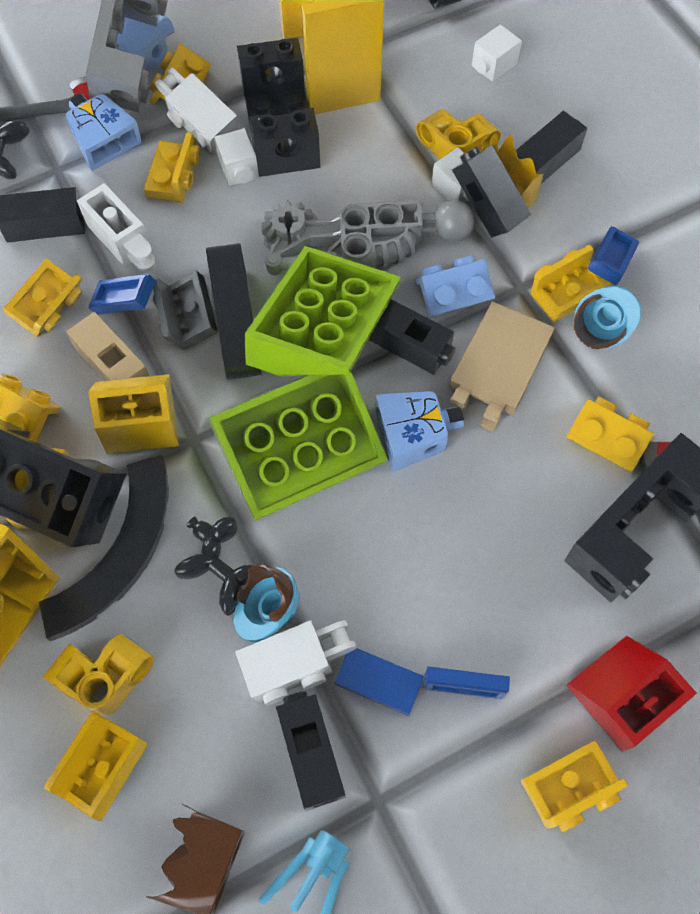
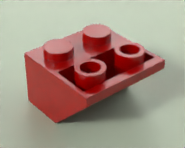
(631, 692)

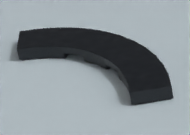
(123, 561)

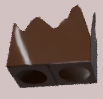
(201, 864)

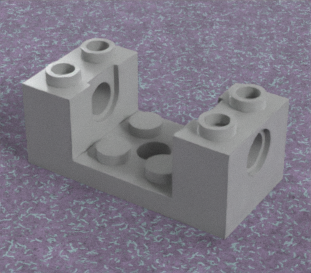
(114, 71)

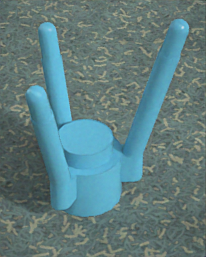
(325, 856)

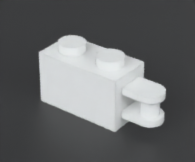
(196, 109)
(117, 228)
(291, 660)

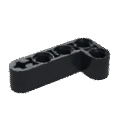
(231, 307)

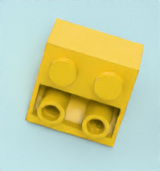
(134, 414)

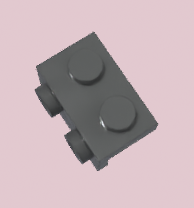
(184, 310)

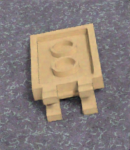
(499, 362)

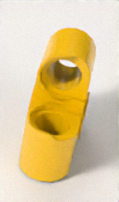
(445, 133)
(119, 667)

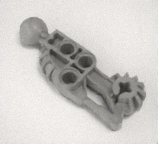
(371, 237)

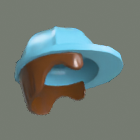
(607, 317)
(265, 602)

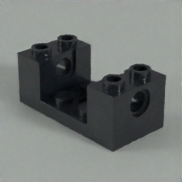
(277, 107)
(64, 494)
(605, 553)

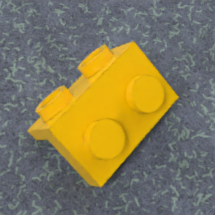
(185, 63)
(563, 285)
(42, 298)
(24, 406)
(611, 434)
(96, 766)
(573, 786)

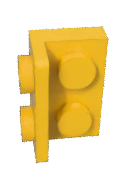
(172, 170)

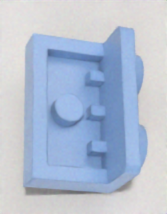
(455, 287)

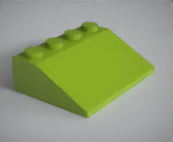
(318, 316)
(297, 440)

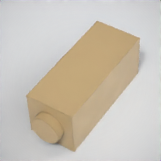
(105, 350)

